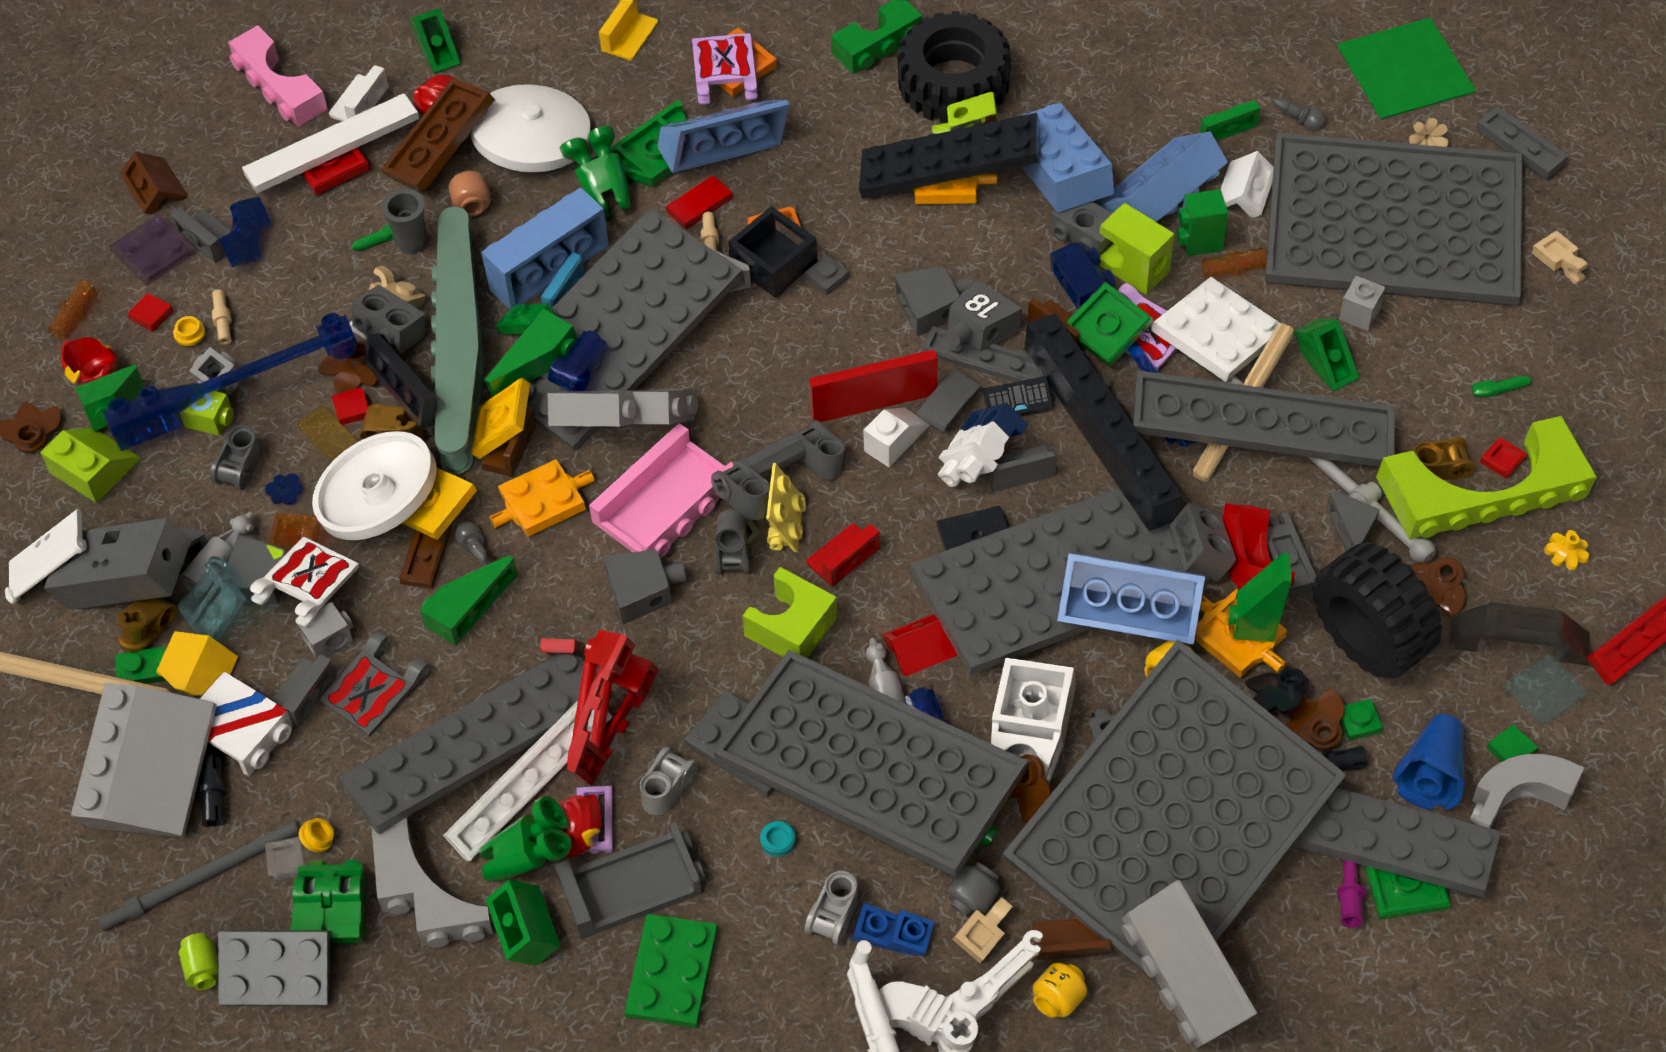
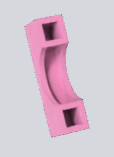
(296, 97)

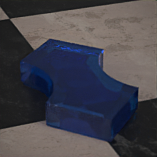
(248, 222)

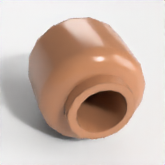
(470, 192)

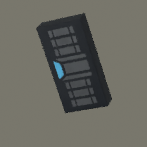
(1022, 395)

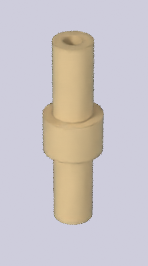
(709, 234)
(221, 317)

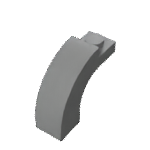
(1524, 777)

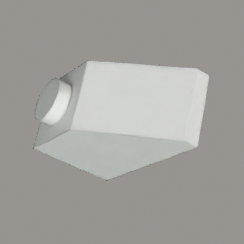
(892, 434)

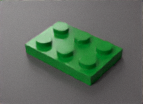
(671, 971)

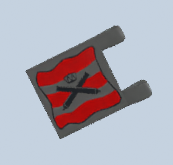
(370, 689)

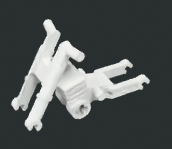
(925, 1011)

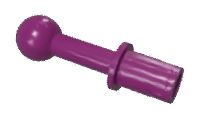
(1351, 896)

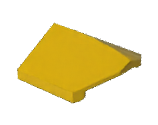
(195, 662)

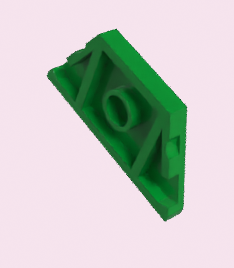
(639, 149)

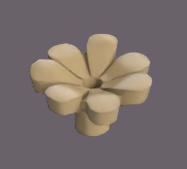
(1429, 134)

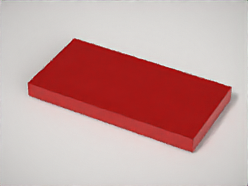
(873, 386)

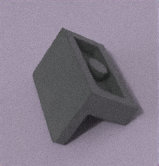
(202, 232)
(1023, 468)
(305, 687)

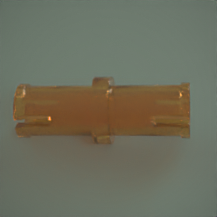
(1234, 262)
(71, 309)

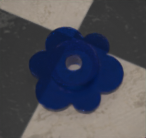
(289, 483)

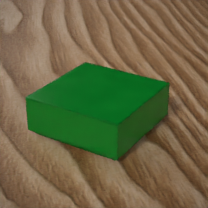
(1511, 744)

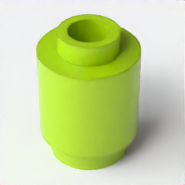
(199, 961)

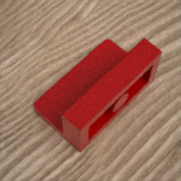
(844, 553)
(919, 645)

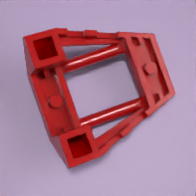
(614, 663)

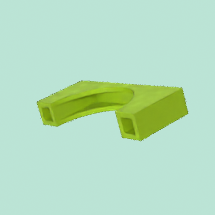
(1433, 505)

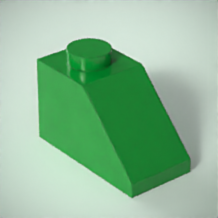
(434, 40)
(1327, 352)
(100, 392)

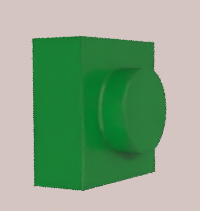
(1360, 720)

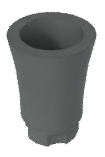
(406, 219)

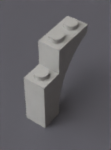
(621, 407)
(405, 886)

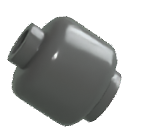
(973, 889)

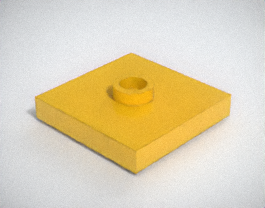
(500, 418)
(442, 504)

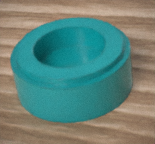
(777, 839)

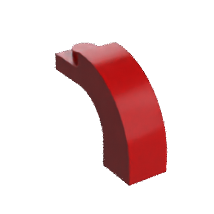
(1248, 536)

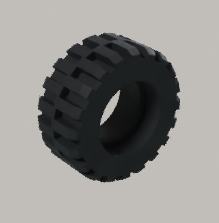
(949, 39)
(1377, 610)

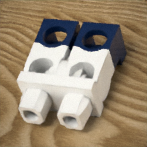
(980, 443)

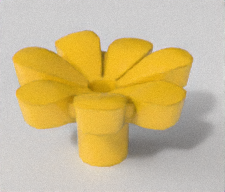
(1567, 549)

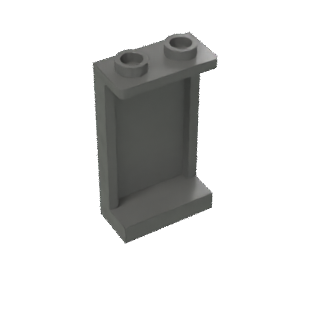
(631, 882)

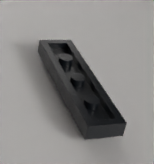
(400, 380)

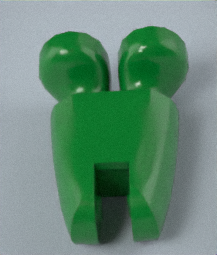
(602, 174)
(527, 842)

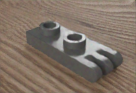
(1284, 539)

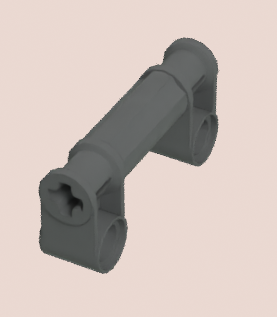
(745, 484)

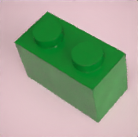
(1202, 223)
(522, 922)

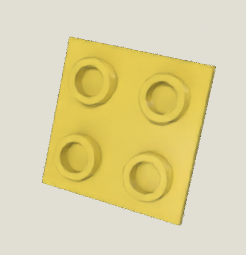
(784, 512)

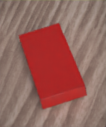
(702, 198)

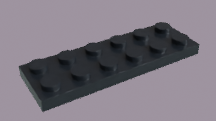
(950, 155)

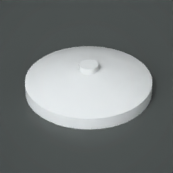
(529, 127)
(374, 485)

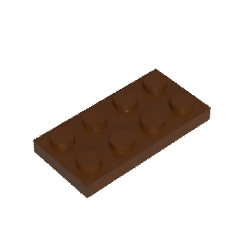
(438, 135)

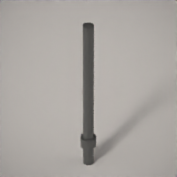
(134, 907)

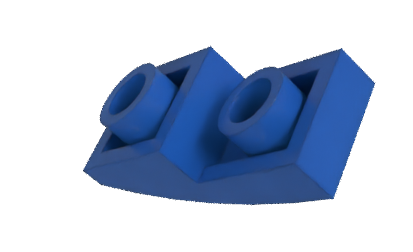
(894, 932)

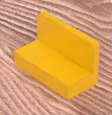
(626, 30)

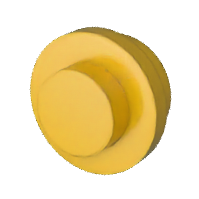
(188, 331)
(316, 835)

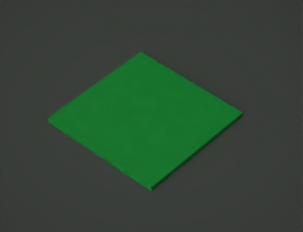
(1405, 68)

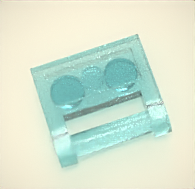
(219, 604)

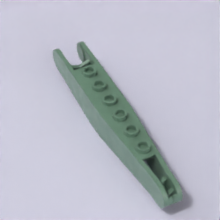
(457, 344)

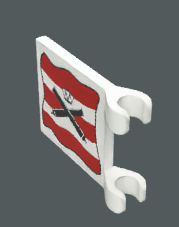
(308, 574)

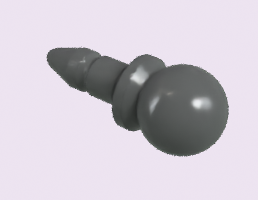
(1312, 119)
(471, 539)

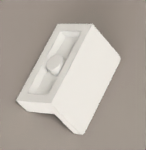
(361, 94)
(1248, 183)

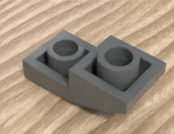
(948, 400)

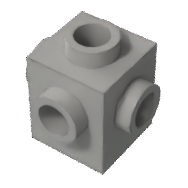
(213, 364)

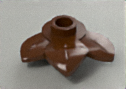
(349, 372)
(30, 423)
(1445, 590)
(1314, 717)
(1032, 788)

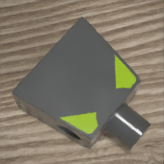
(252, 561)

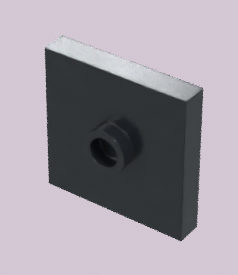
(970, 526)

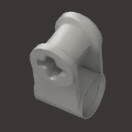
(669, 776)
(830, 913)

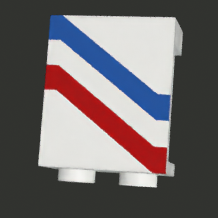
(245, 723)

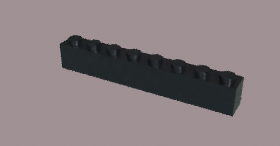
(1103, 422)

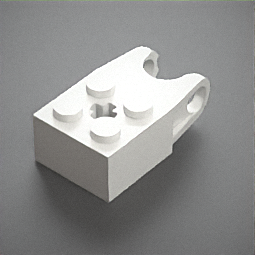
(1033, 710)

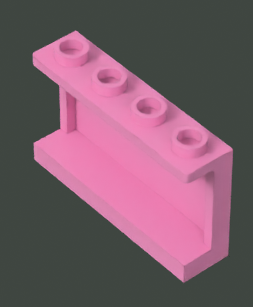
(659, 495)

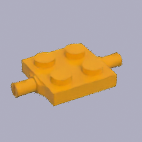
(954, 191)
(541, 498)
(1235, 654)

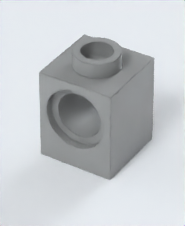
(1362, 303)
(327, 631)

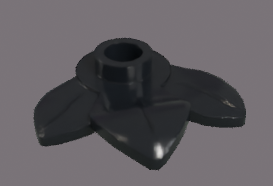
(1279, 690)

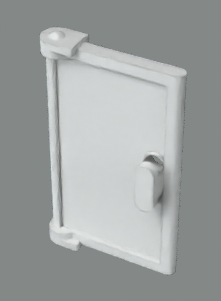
(45, 556)

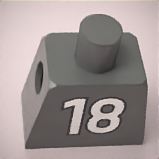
(982, 317)

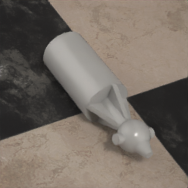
(217, 546)
(881, 675)

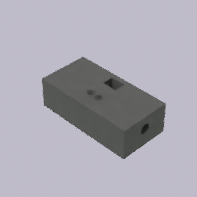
(121, 565)

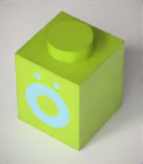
(209, 414)

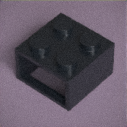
(770, 254)

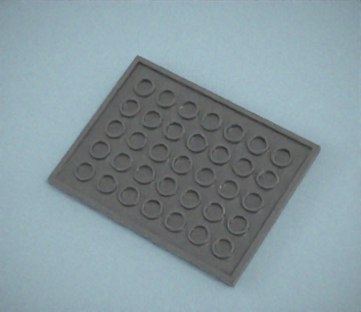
(1397, 217)
(1174, 789)

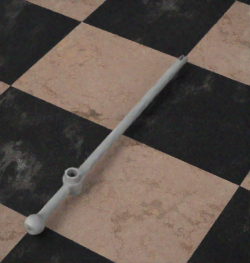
(1420, 549)

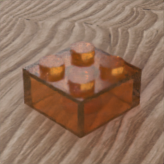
(291, 528)

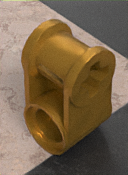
(388, 419)
(1446, 458)
(144, 623)

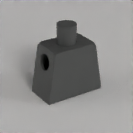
(928, 296)
(641, 582)

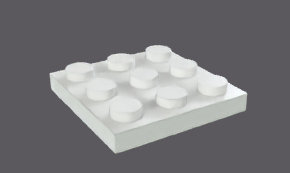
(1216, 328)

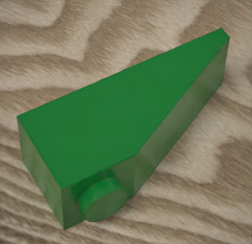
(533, 352)
(463, 601)
(1261, 602)

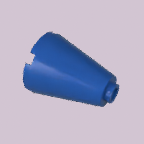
(1434, 765)

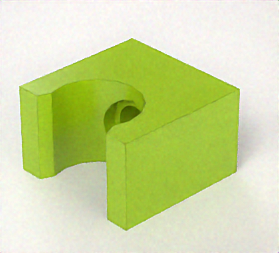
(1139, 248)
(801, 625)

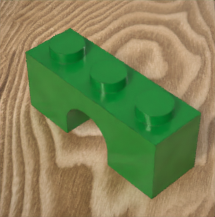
(860, 48)

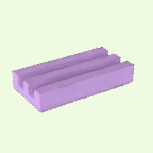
(606, 845)

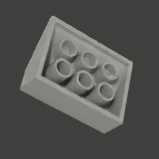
(143, 761)
(1187, 965)

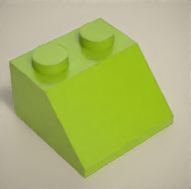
(87, 461)

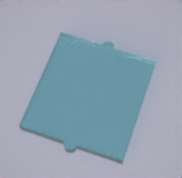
(1545, 690)

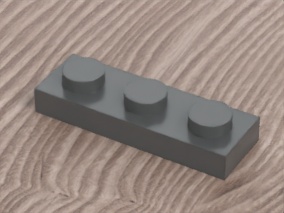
(1517, 138)

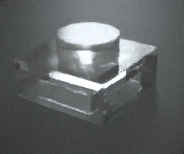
(284, 858)

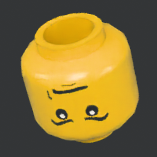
(1059, 990)

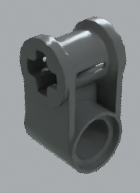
(235, 462)
(731, 547)

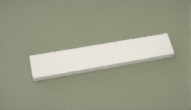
(330, 143)
(515, 787)

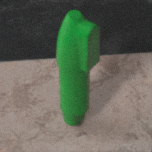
(373, 239)
(1493, 388)

